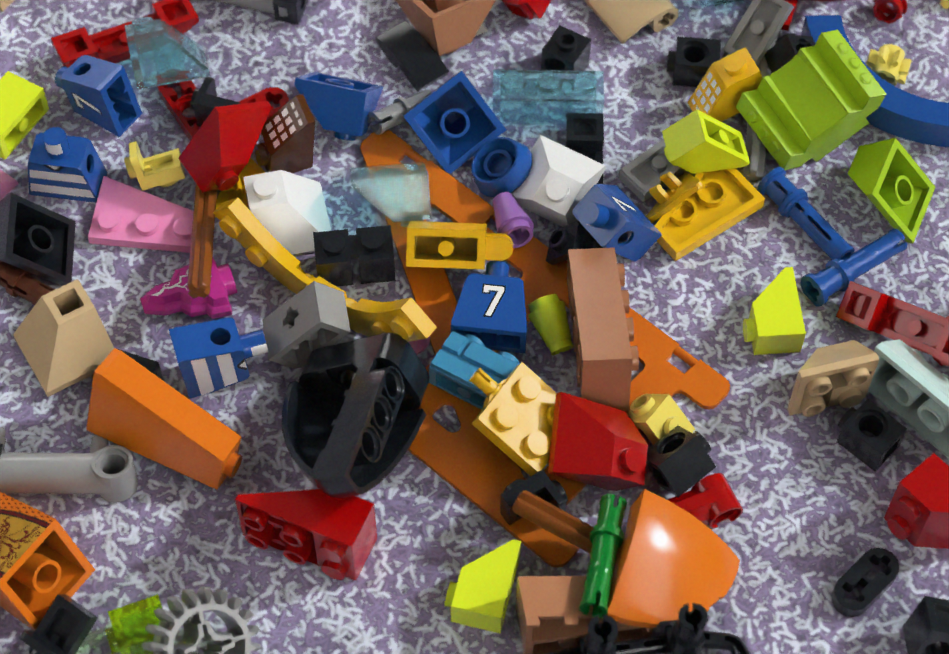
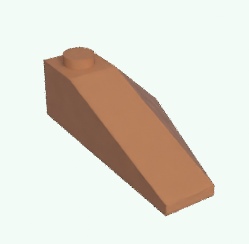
(446, 22)

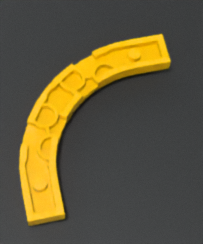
(364, 316)

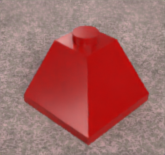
(224, 145)
(596, 445)

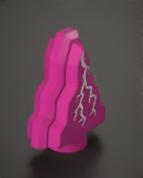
(174, 297)

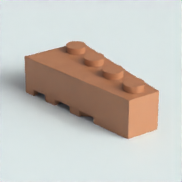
(601, 327)

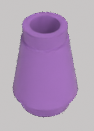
(512, 219)

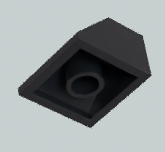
(36, 239)

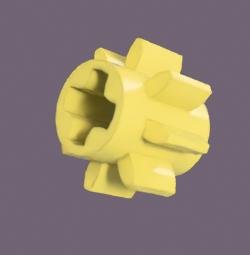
(889, 63)

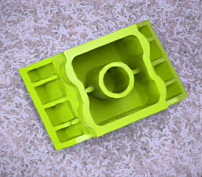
(812, 102)

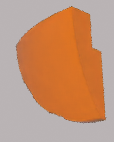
(666, 564)

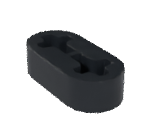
(871, 589)

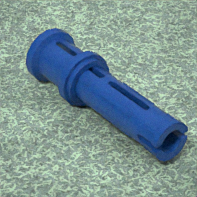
(791, 201)
(840, 272)

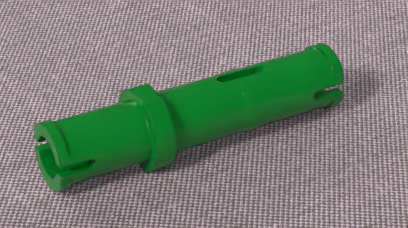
(606, 541)

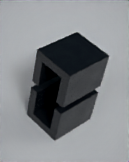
(370, 245)

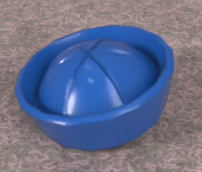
(501, 166)

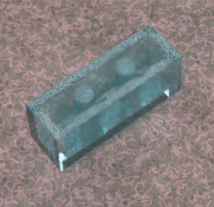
(545, 95)

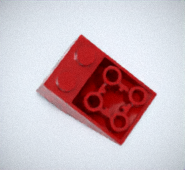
(311, 528)

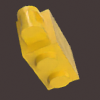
(454, 245)

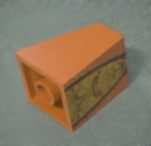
(36, 561)

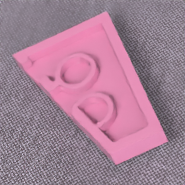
(139, 220)

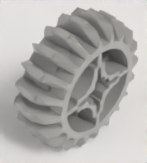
(190, 614)

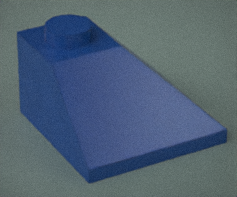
(339, 102)
(454, 122)

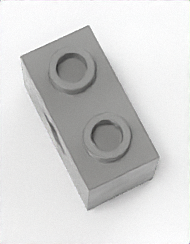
(305, 323)

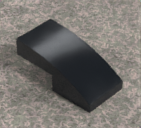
(413, 55)
(586, 135)

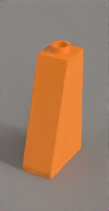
(159, 422)

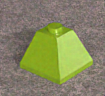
(893, 184)

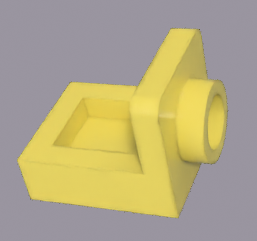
(156, 170)
(657, 415)

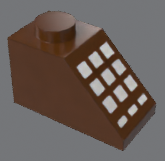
(287, 138)

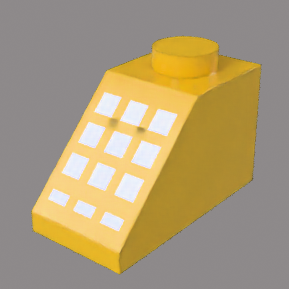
(724, 85)

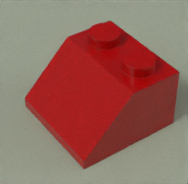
(922, 505)

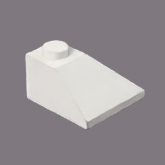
(557, 181)
(288, 208)

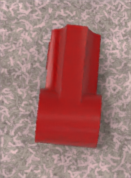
(710, 501)

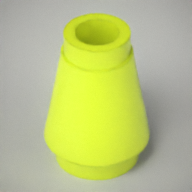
(551, 322)

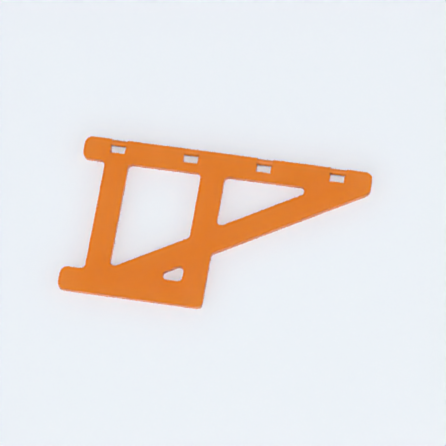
(467, 456)

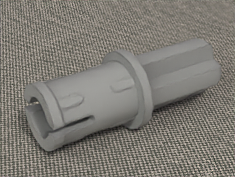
(392, 114)

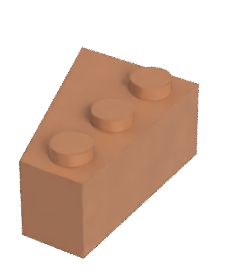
(551, 614)

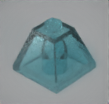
(163, 54)
(395, 190)

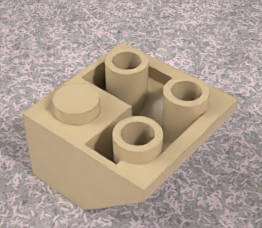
(63, 338)
(833, 377)

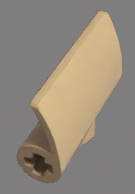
(629, 16)

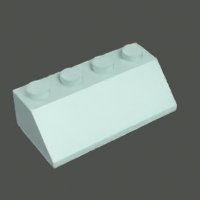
(913, 391)

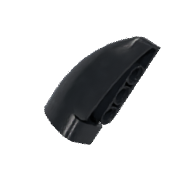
(354, 412)

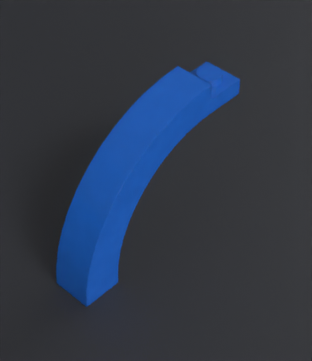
(900, 111)

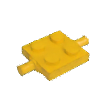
(517, 416)

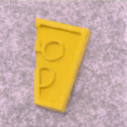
(708, 212)

